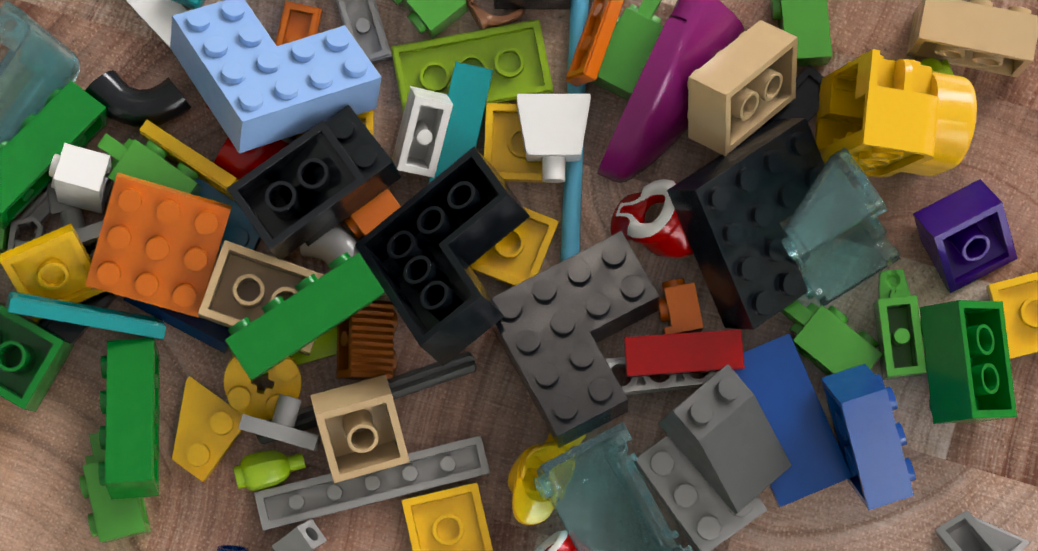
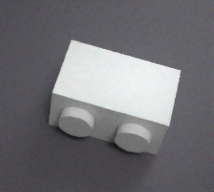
(422, 132)
(81, 177)

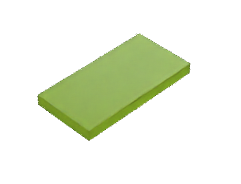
(511, 50)

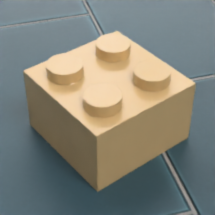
(360, 428)

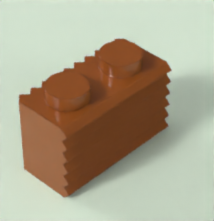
(367, 343)

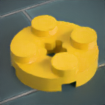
(249, 400)

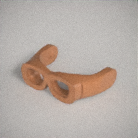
(487, 20)

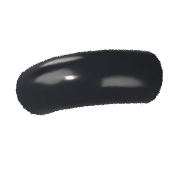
(135, 105)

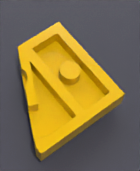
(204, 430)

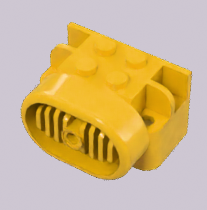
(895, 116)

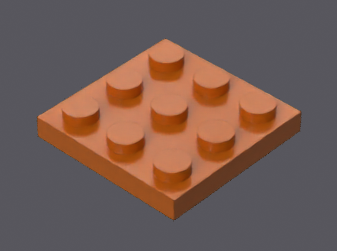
(158, 245)

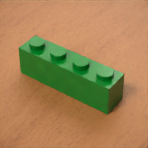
(25, 161)
(304, 316)
(131, 418)

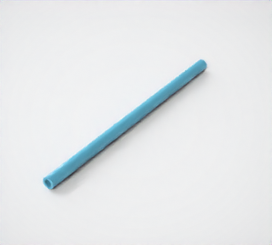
(573, 170)

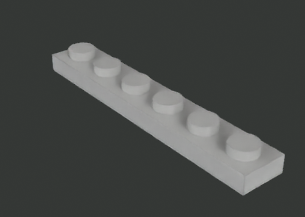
(323, 497)

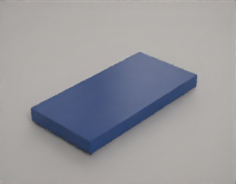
(797, 418)

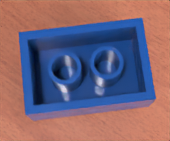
(869, 436)

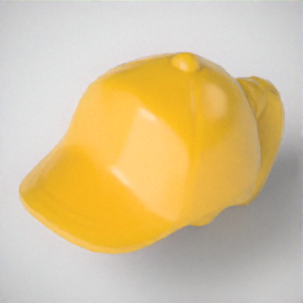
(527, 503)

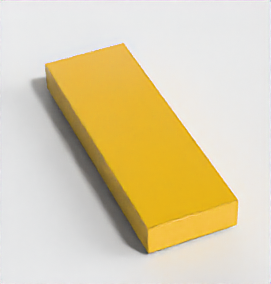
(179, 152)

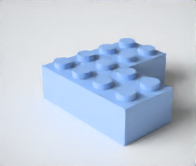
(264, 88)

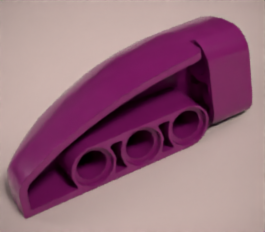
(660, 99)

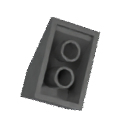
(727, 439)

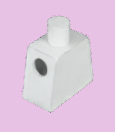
(553, 130)

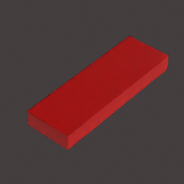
(683, 353)

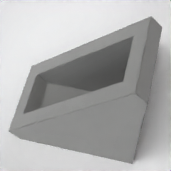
(974, 534)

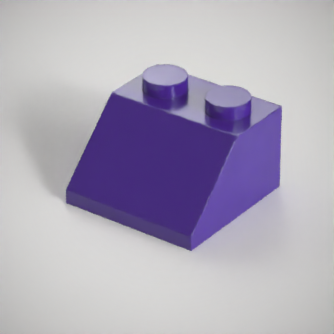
(966, 235)

